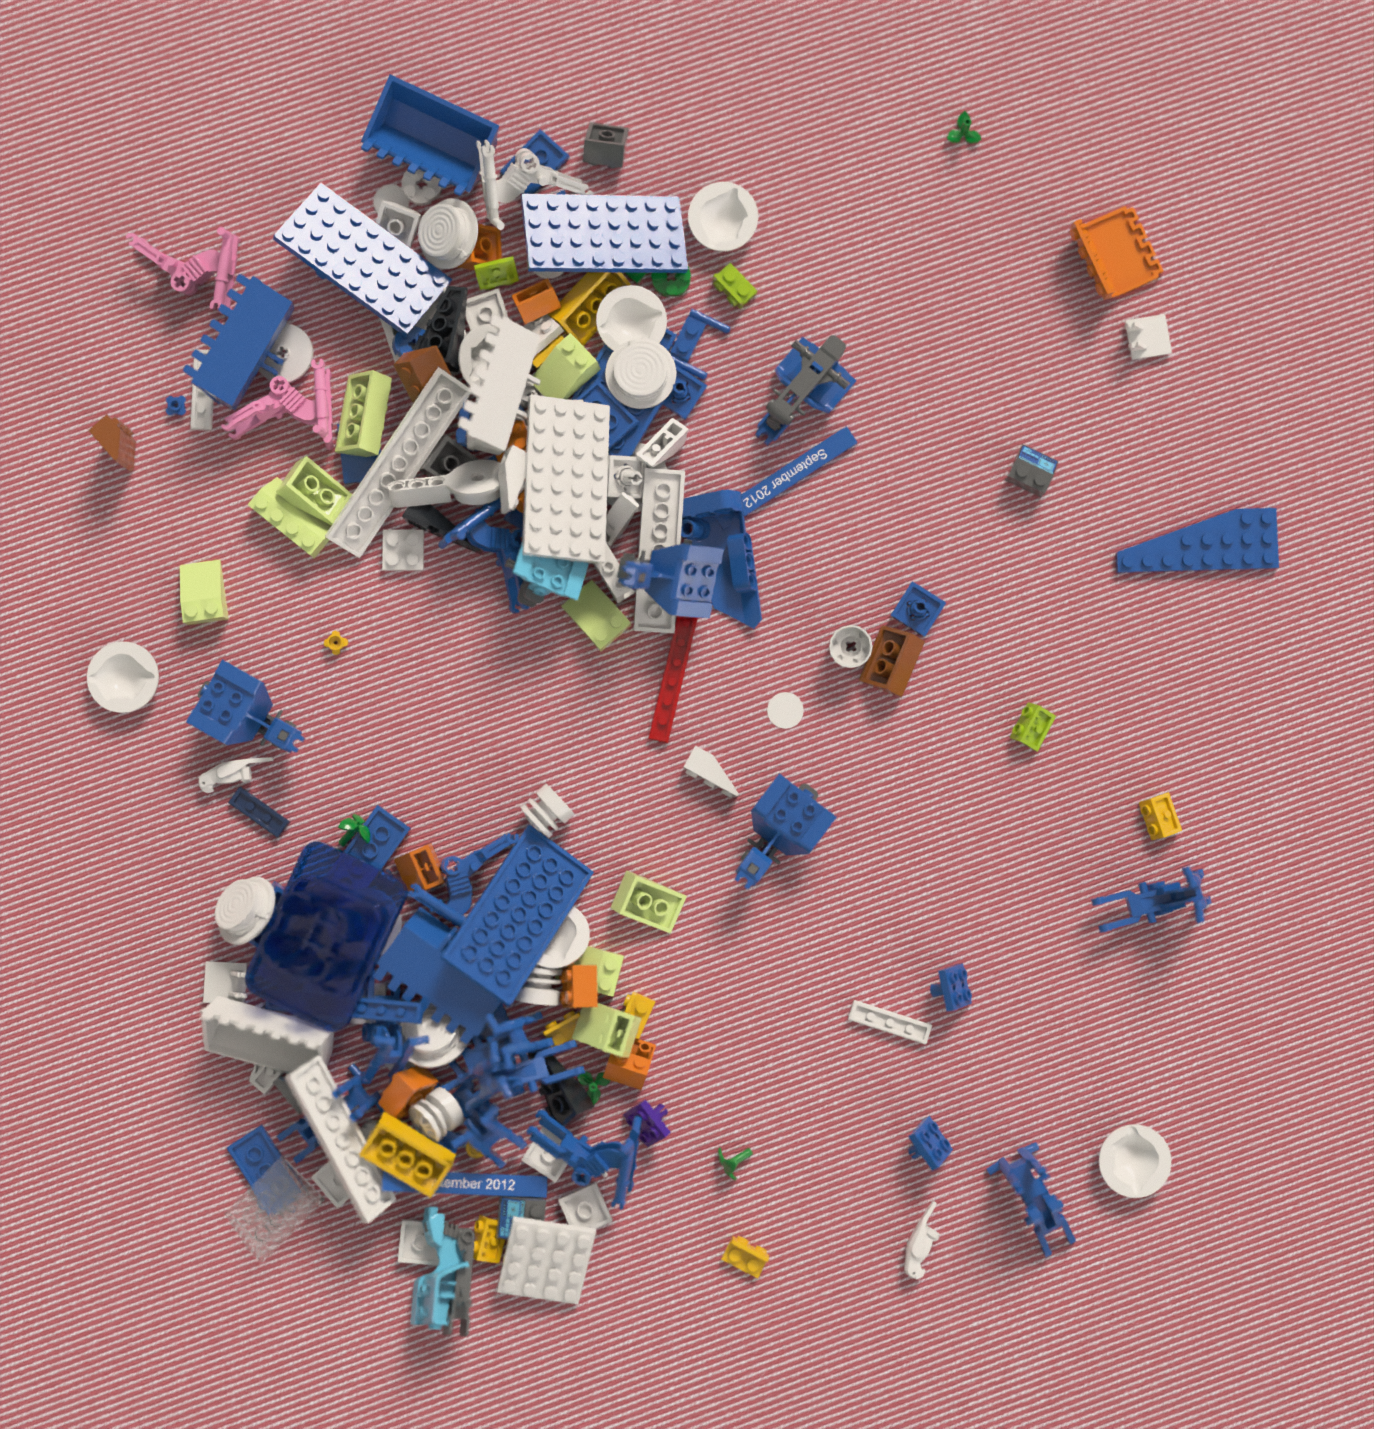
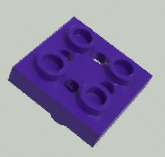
(652, 1127)

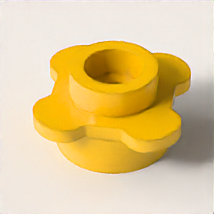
(335, 636)

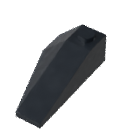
(447, 326)
(432, 521)
(565, 1099)

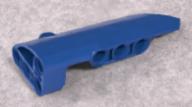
(736, 577)

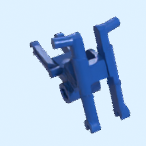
(492, 540)
(458, 881)
(1159, 899)
(388, 1038)
(510, 1042)
(512, 1081)
(356, 1096)
(482, 1123)
(589, 1159)
(1041, 1207)

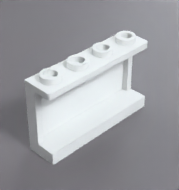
(608, 573)

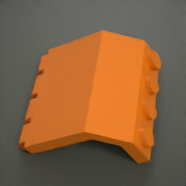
(1116, 252)

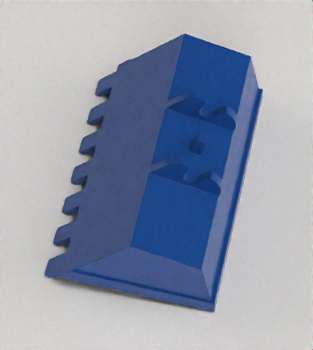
(417, 962)

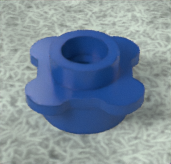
(180, 409)

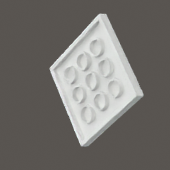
(546, 1260)

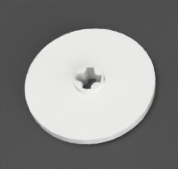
(297, 359)

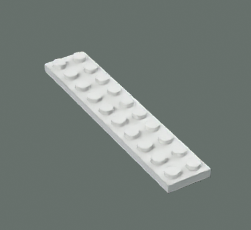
(398, 461)

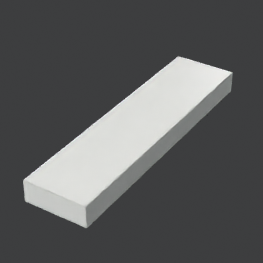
(201, 405)
(889, 1022)

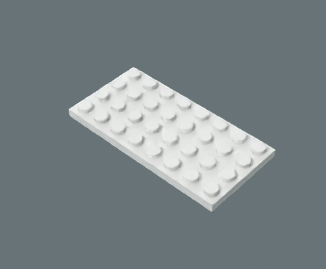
(566, 479)

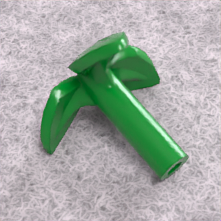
(964, 123)
(352, 827)
(593, 1091)
(731, 1164)

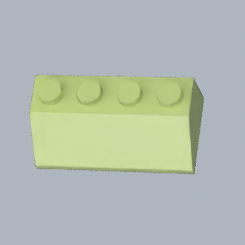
(363, 414)
(293, 522)

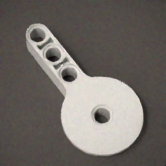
(470, 483)

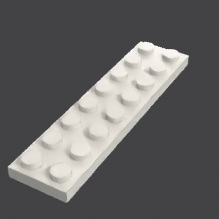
(658, 529)
(339, 1138)

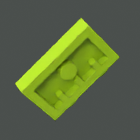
(496, 273)
(734, 286)
(1032, 726)

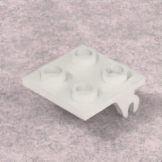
(1148, 337)
(225, 980)

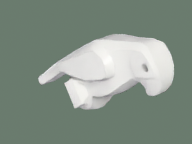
(229, 773)
(920, 1245)

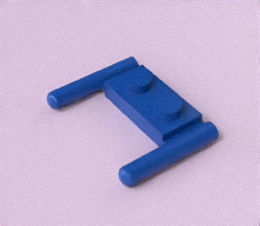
(688, 339)

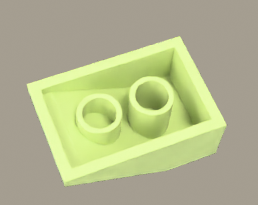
(566, 369)
(314, 491)
(202, 593)
(597, 616)
(648, 902)
(608, 968)

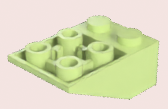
(607, 1029)

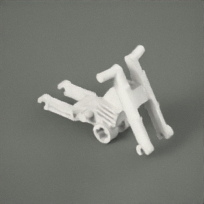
(517, 179)

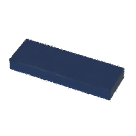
(259, 812)

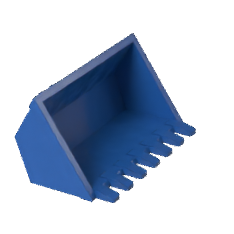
(428, 135)
(241, 342)

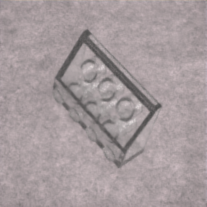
(273, 1208)

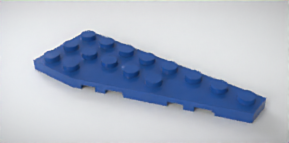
(1225, 542)

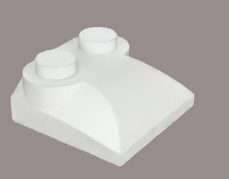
(399, 221)

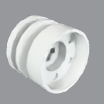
(852, 658)
(547, 810)
(539, 987)
(436, 1114)

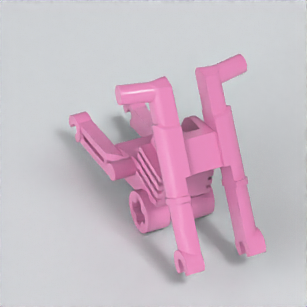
(199, 267)
(288, 399)

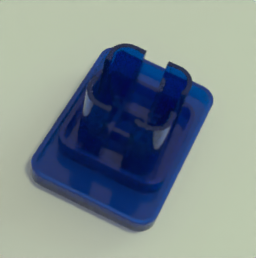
(326, 936)

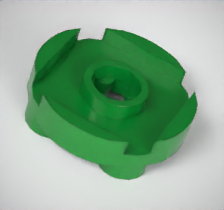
(671, 288)

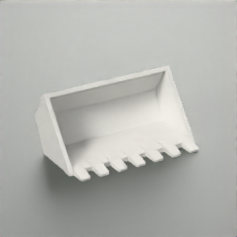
(500, 387)
(262, 1035)

